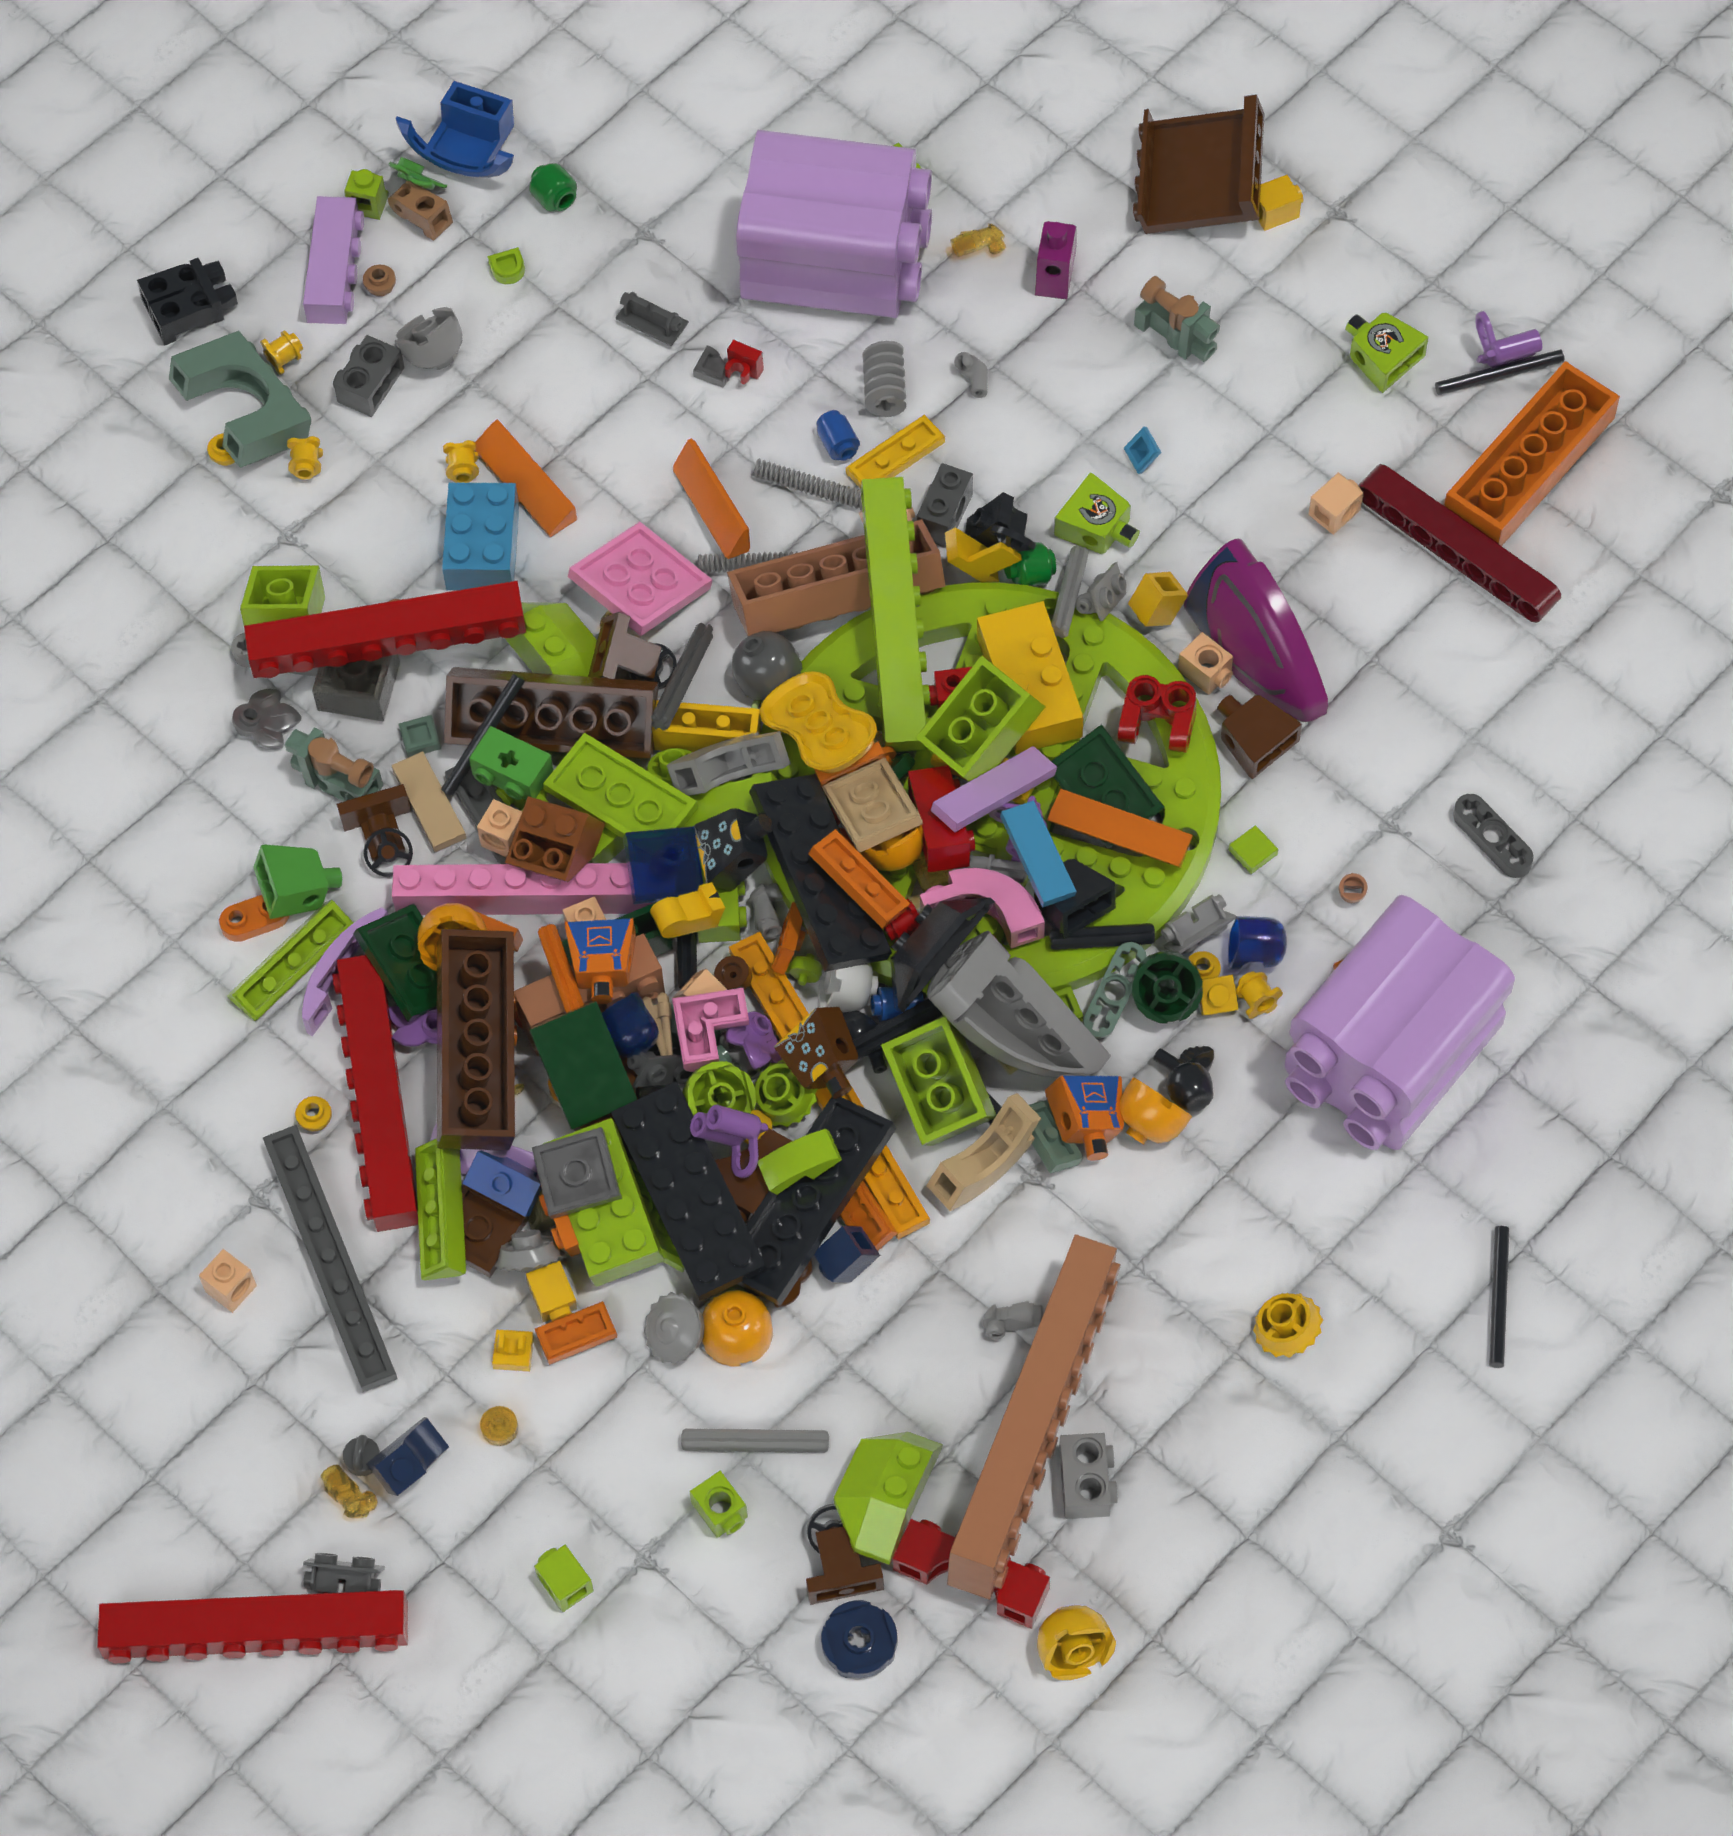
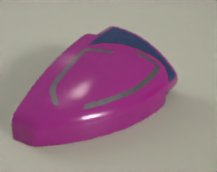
(1249, 617)

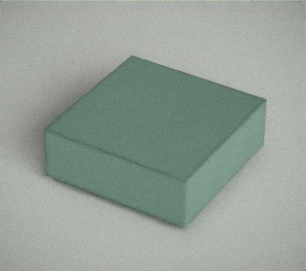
(419, 736)

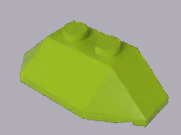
(554, 640)
(884, 1490)

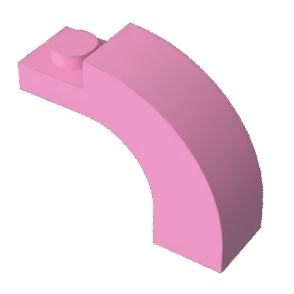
(1013, 904)

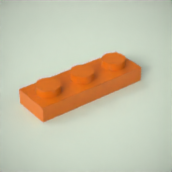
(859, 879)

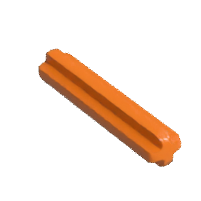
(560, 967)

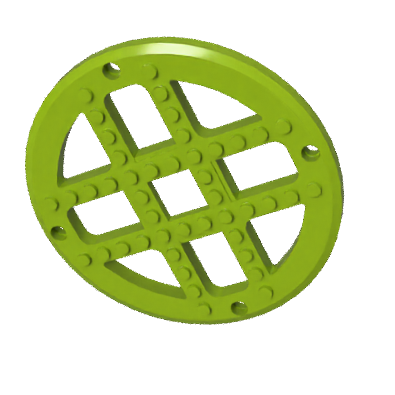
(1094, 648)

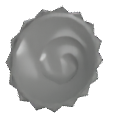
(528, 1252)
(674, 1328)

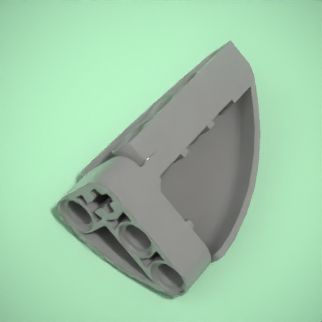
(1012, 1012)

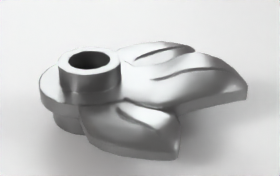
(269, 718)

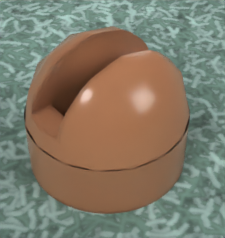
(1353, 881)

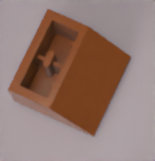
(554, 840)

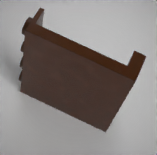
(1200, 169)

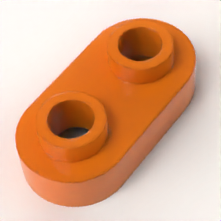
(253, 923)

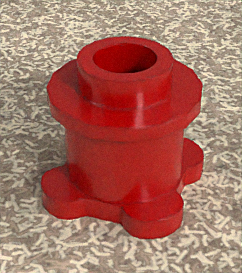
(903, 923)

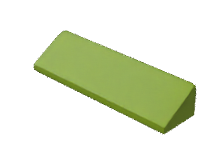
(290, 961)
(440, 1212)

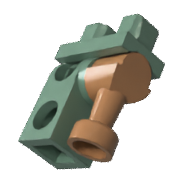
(1178, 320)
(333, 772)

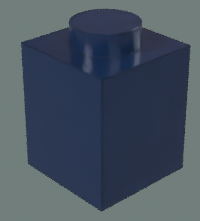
(846, 1254)

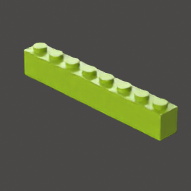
(894, 612)

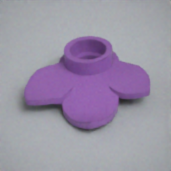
(415, 1031)
(756, 1039)

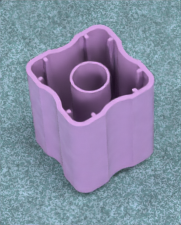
(833, 224)
(1396, 1024)

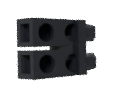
(186, 297)

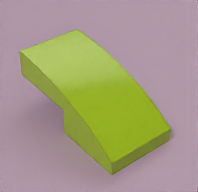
(800, 1158)

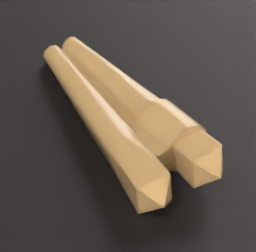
(662, 1014)

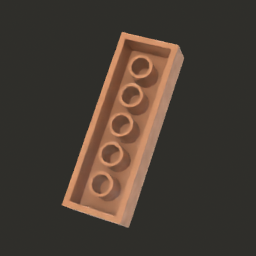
(820, 583)

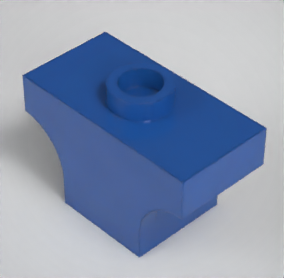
(504, 1182)

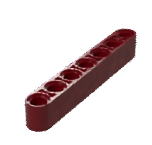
(1459, 543)

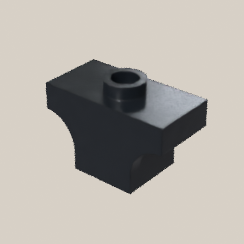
(996, 512)

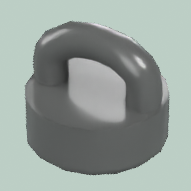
(358, 1453)

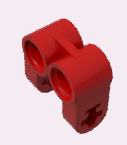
(1160, 706)

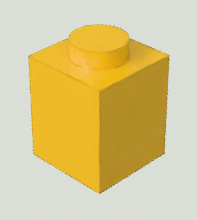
(1279, 202)
(1157, 599)
(551, 1292)

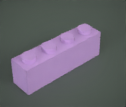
(332, 260)

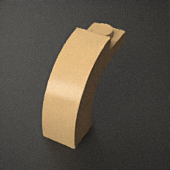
(988, 1158)

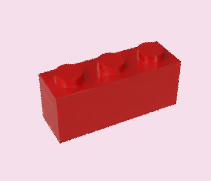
(942, 846)

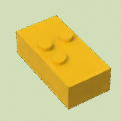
(1027, 652)

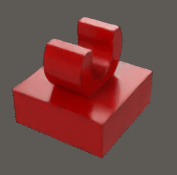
(744, 360)

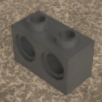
(373, 377)

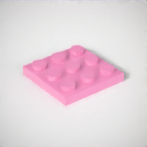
(640, 578)

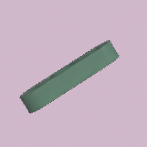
(1094, 1010)

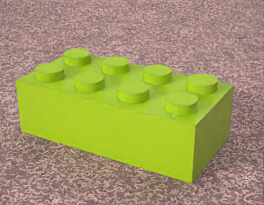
(617, 1234)

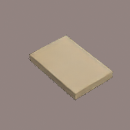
(872, 805)

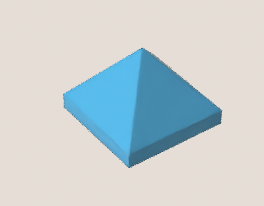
(1142, 450)

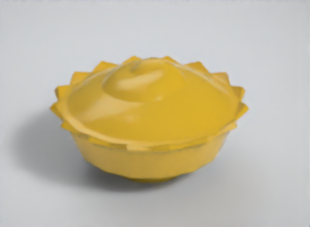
(1287, 1324)

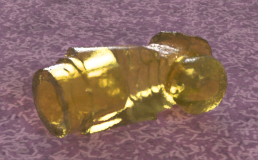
(974, 240)
(347, 1493)

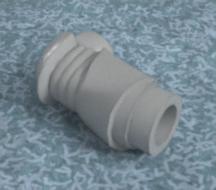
(764, 911)
(1011, 1318)

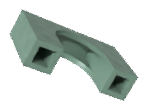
(236, 364)

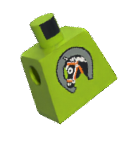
(1385, 348)
(1095, 517)

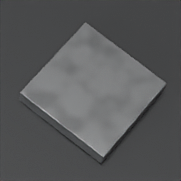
(576, 1173)

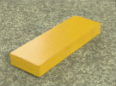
(897, 452)

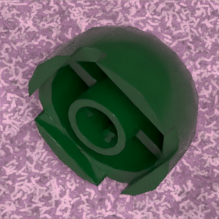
(1167, 987)

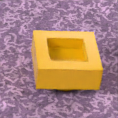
(1218, 995)

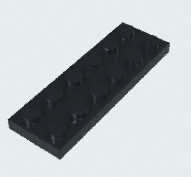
(835, 922)
(688, 1192)
(797, 1220)

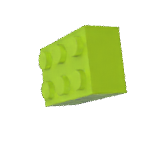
(980, 721)
(938, 1081)

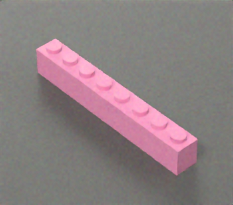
(510, 889)

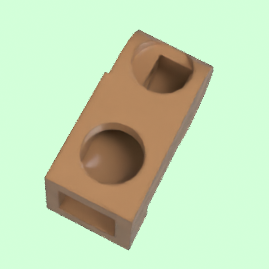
(421, 209)

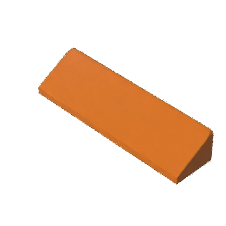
(534, 487)
(711, 501)
(1120, 828)

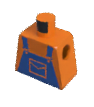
(601, 955)
(1087, 1111)

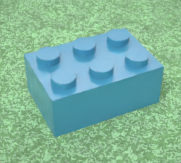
(480, 534)

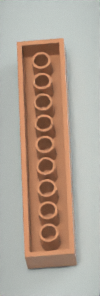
(1033, 1418)

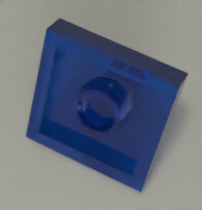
(662, 863)

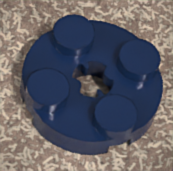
(869, 1620)

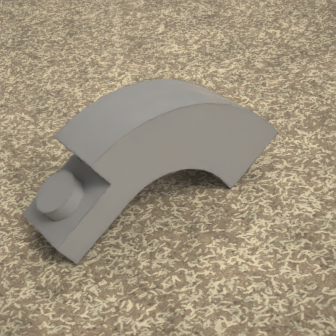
(727, 761)

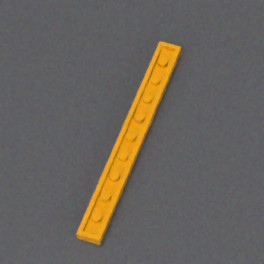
(785, 1012)

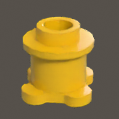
(282, 350)
(304, 457)
(461, 461)
(1257, 993)

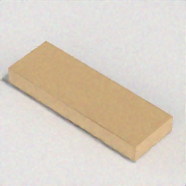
(429, 802)

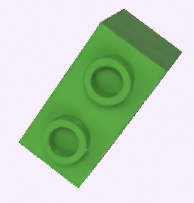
(510, 764)

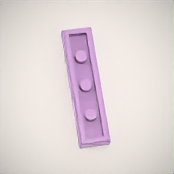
(993, 788)

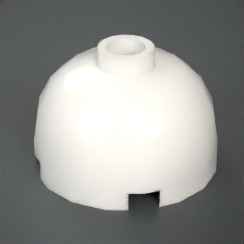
(847, 988)

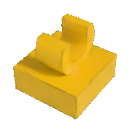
(513, 1350)

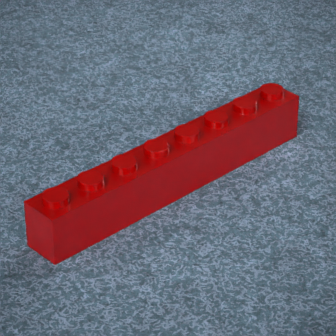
(385, 629)
(378, 1095)
(253, 1625)

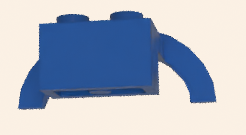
(469, 134)

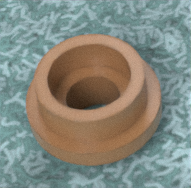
(382, 286)

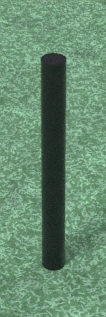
(1499, 372)
(492, 719)
(1499, 1297)

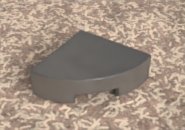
(711, 367)

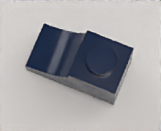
(408, 1457)

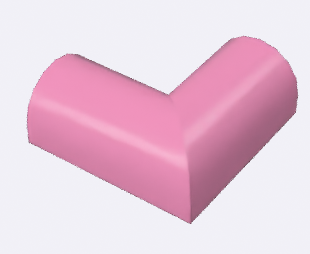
(699, 1017)

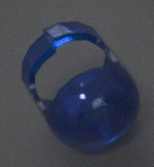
(1256, 941)
(631, 1026)

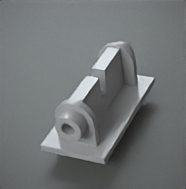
(1103, 593)
(1210, 920)

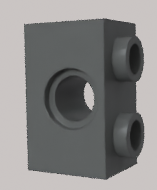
(946, 501)

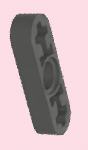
(1493, 821)

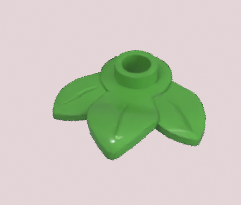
(412, 172)

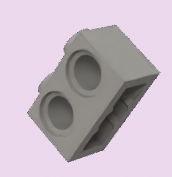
(1081, 1475)

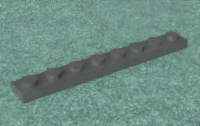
(330, 1258)

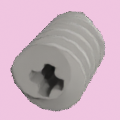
(884, 378)

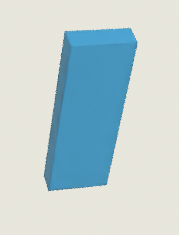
(1038, 853)

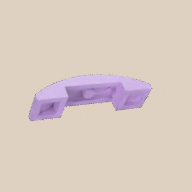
(316, 998)

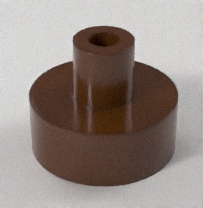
(733, 973)

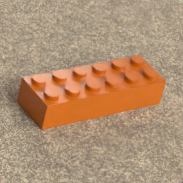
(1533, 453)

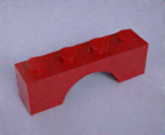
(926, 1554)

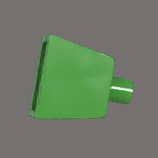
(293, 879)

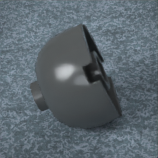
(764, 663)

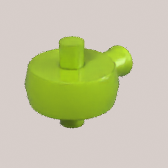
(805, 969)

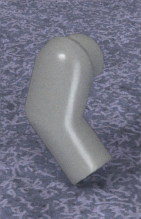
(975, 371)
(739, 1055)

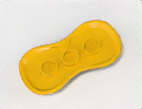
(819, 722)

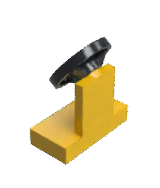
(985, 562)

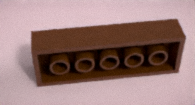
(554, 710)
(475, 1040)

